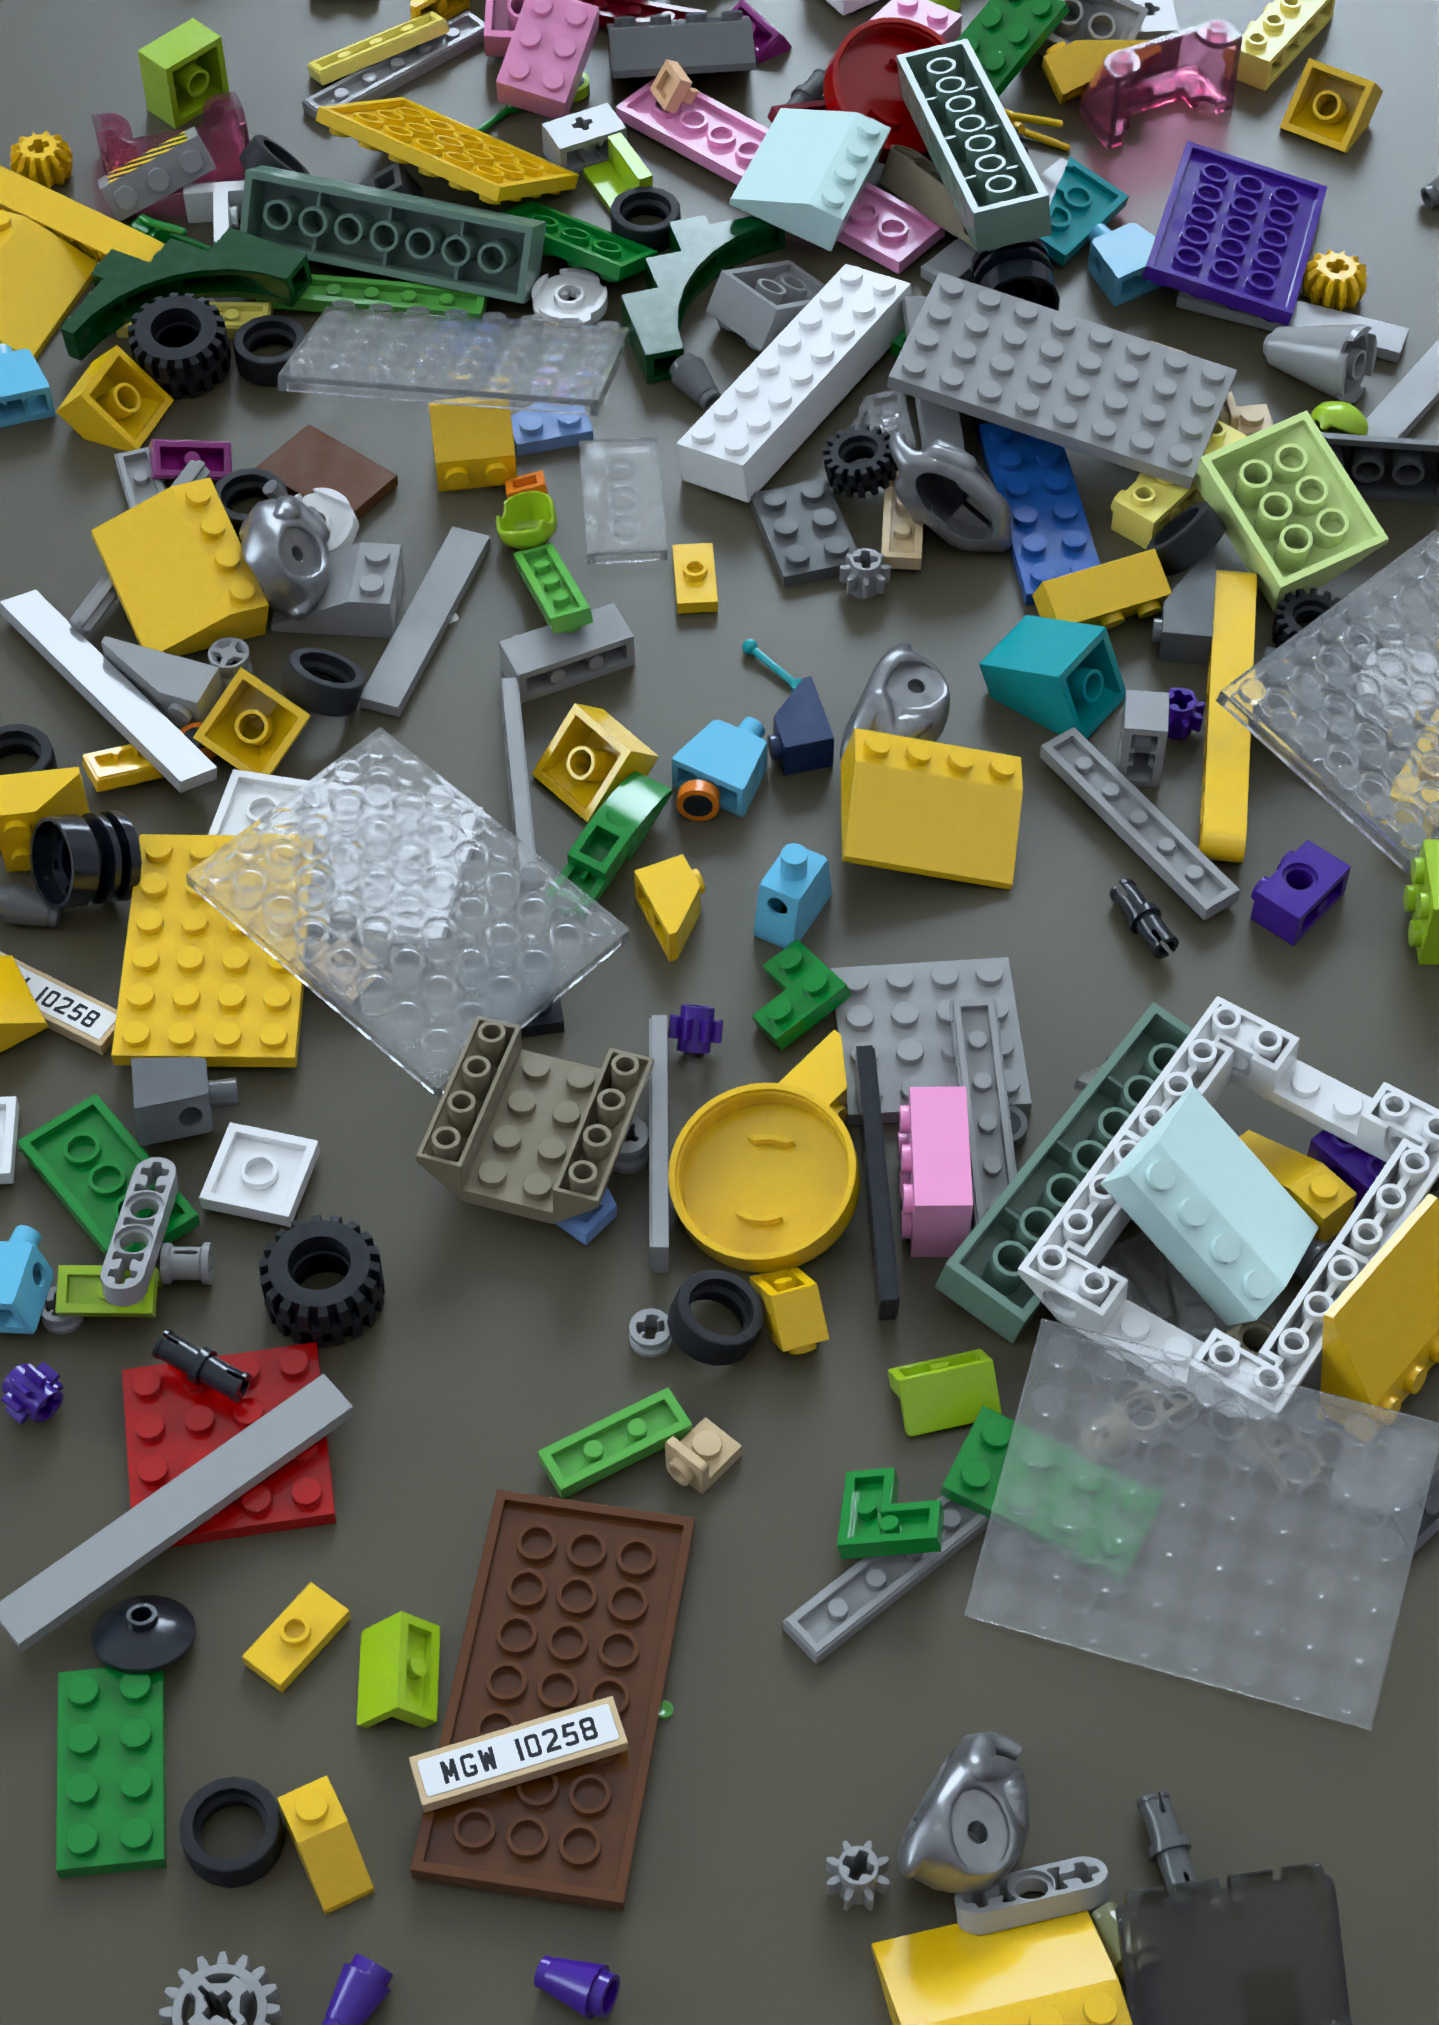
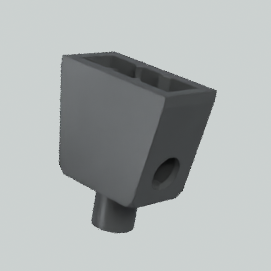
(176, 1098)

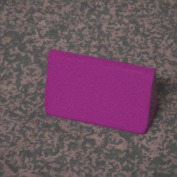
(767, 39)
(171, 457)

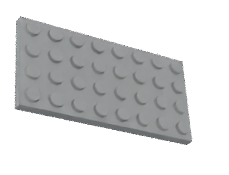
(1062, 379)

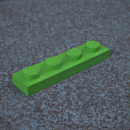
(553, 588)

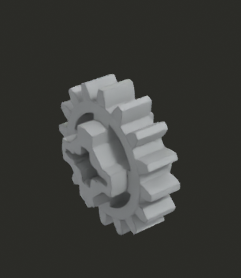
(236, 1996)

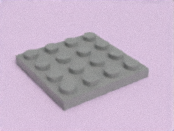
(908, 1023)

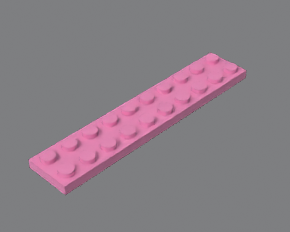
(726, 144)

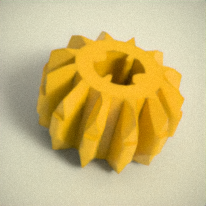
(42, 159)
(1334, 280)

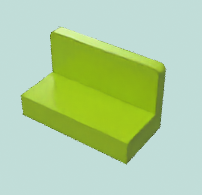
(619, 173)
(82, 1295)
(945, 1391)
(399, 1671)

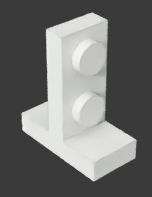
(215, 203)

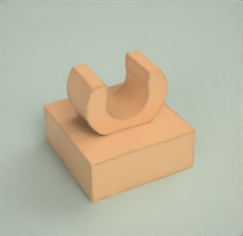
(673, 87)

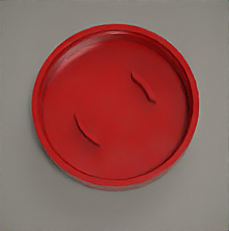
(866, 77)

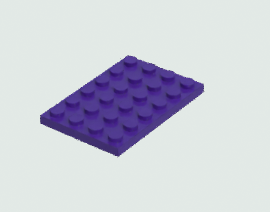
(1236, 233)

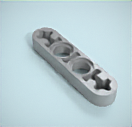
(143, 1230)

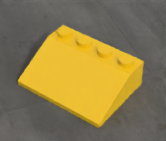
(37, 282)
(182, 571)
(930, 808)
(1386, 1322)
(1007, 1977)

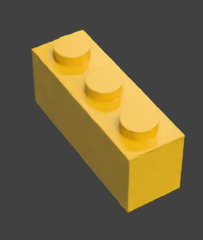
(1106, 592)

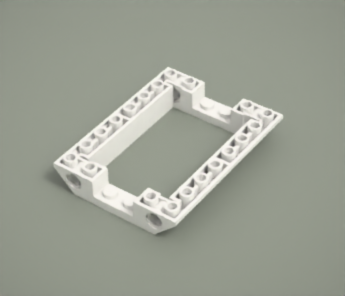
(1261, 1058)

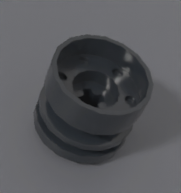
(1019, 271)
(85, 859)

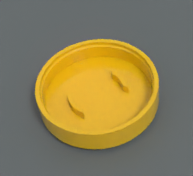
(764, 1177)

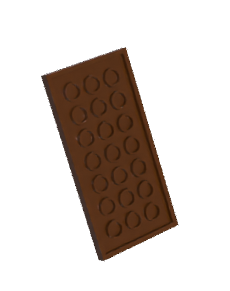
(561, 1615)

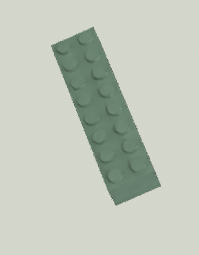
(974, 146)
(395, 233)
(985, 1266)

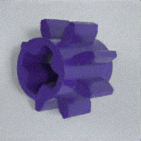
(1184, 713)
(695, 1028)
(32, 1392)

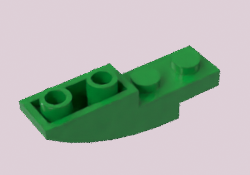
(615, 833)

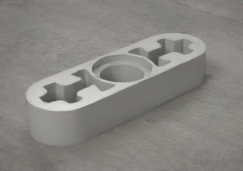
(1082, 1886)

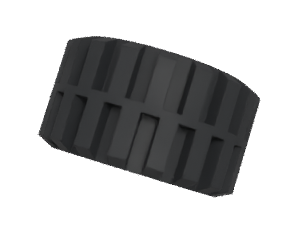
(177, 322)
(317, 1249)

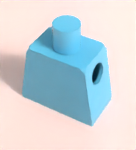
(1119, 261)
(23, 388)
(727, 758)
(802, 884)
(23, 1281)

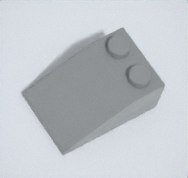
(1097, 22)
(761, 300)
(360, 594)

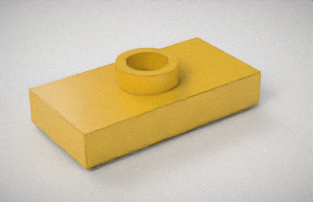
(695, 578)
(118, 768)
(296, 1637)

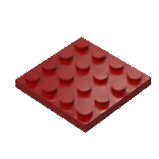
(180, 1423)

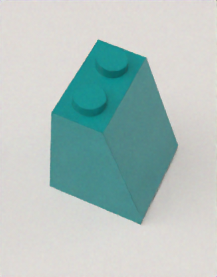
(1056, 674)

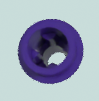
(579, 1985)
(357, 1992)

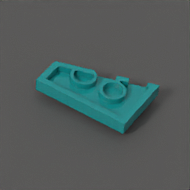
(1078, 206)

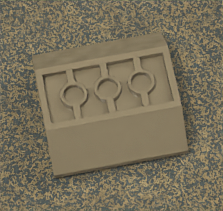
(529, 1126)

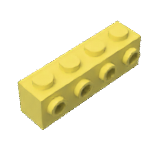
(1279, 38)
(1154, 502)

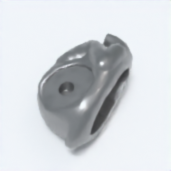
(951, 495)
(287, 551)
(902, 698)
(970, 1818)

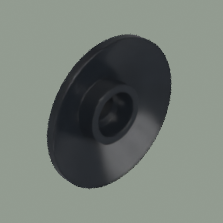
(143, 1634)

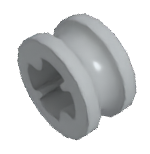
(54, 1323)
(637, 1328)

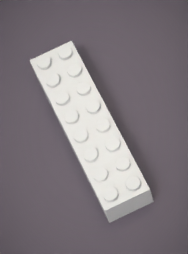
(794, 384)

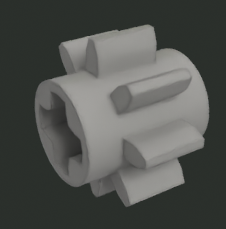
(865, 573)
(853, 1860)

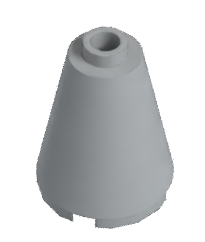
(1324, 356)

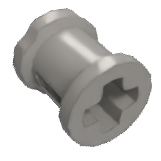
(187, 1263)

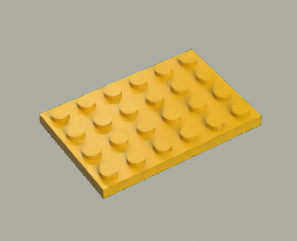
(447, 149)
(194, 976)

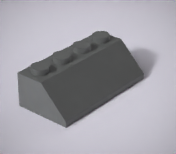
(693, 42)
(1390, 467)

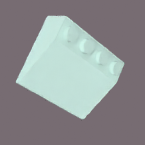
(811, 171)
(1213, 1209)

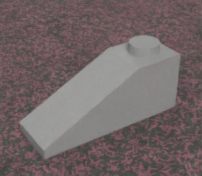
(173, 684)

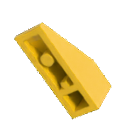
(1073, 65)
(1309, 1183)

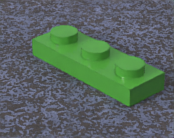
(614, 1443)

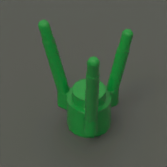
(164, 231)

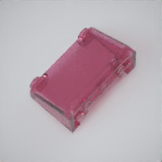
(1186, 64)
(222, 134)

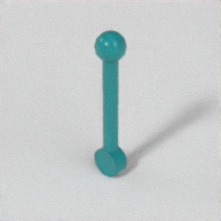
(751, 647)

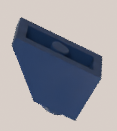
(802, 732)

